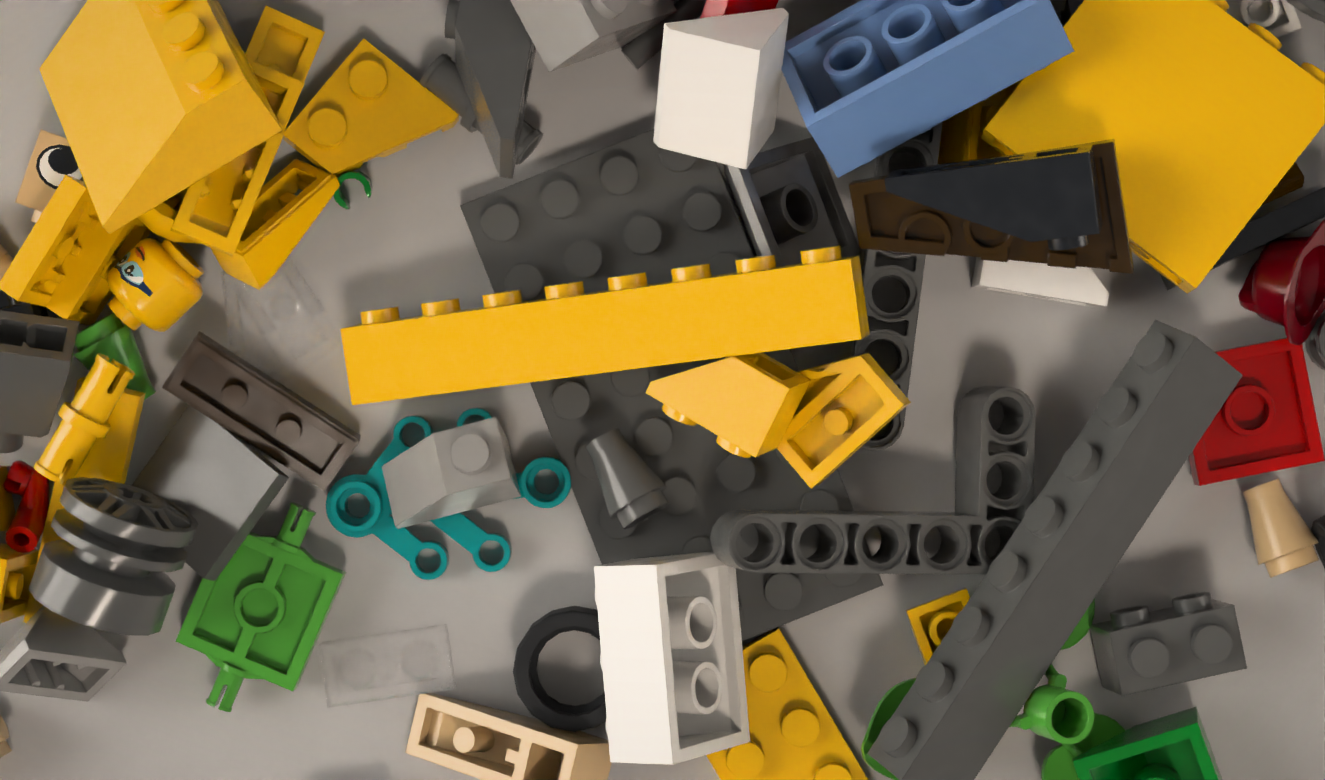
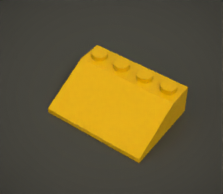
(153, 100)

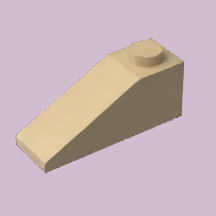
(502, 743)

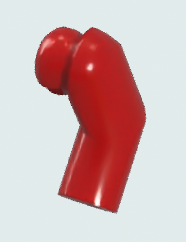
(33, 509)

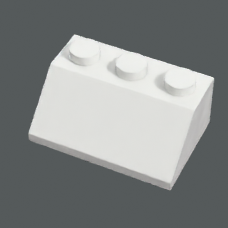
(671, 658)

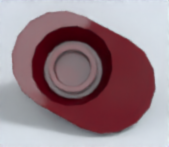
(1289, 284)

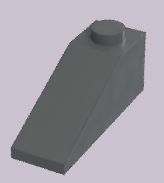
(495, 69)

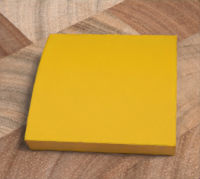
(69, 256)

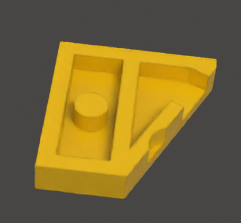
(838, 415)

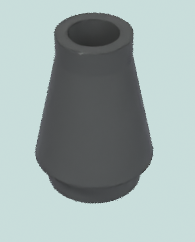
(626, 480)

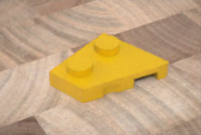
(366, 113)

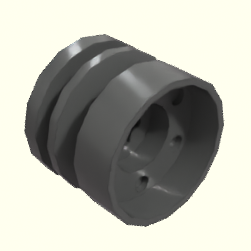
(113, 557)

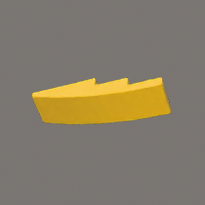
(222, 202)

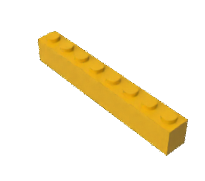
(607, 329)

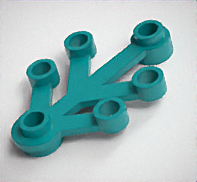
(457, 526)

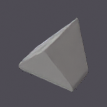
(57, 659)

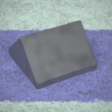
(791, 203)

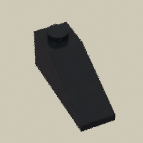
(1023, 194)

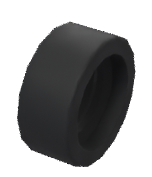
(526, 677)

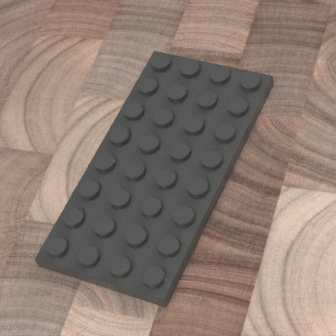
(652, 213)

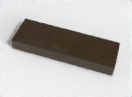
(261, 411)

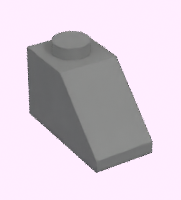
(451, 473)

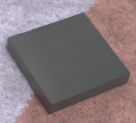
(217, 482)

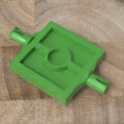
(263, 610)

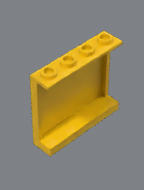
(1196, 113)

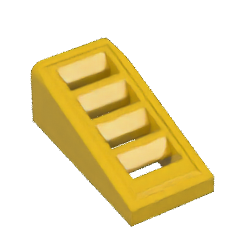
(278, 222)

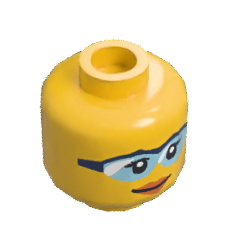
(154, 285)

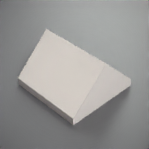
(720, 85)

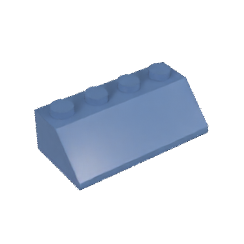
(909, 65)

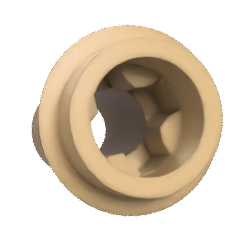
(1278, 530)

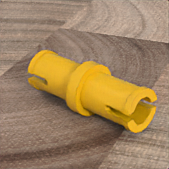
(84, 419)

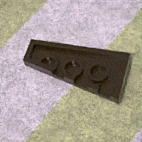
(909, 227)

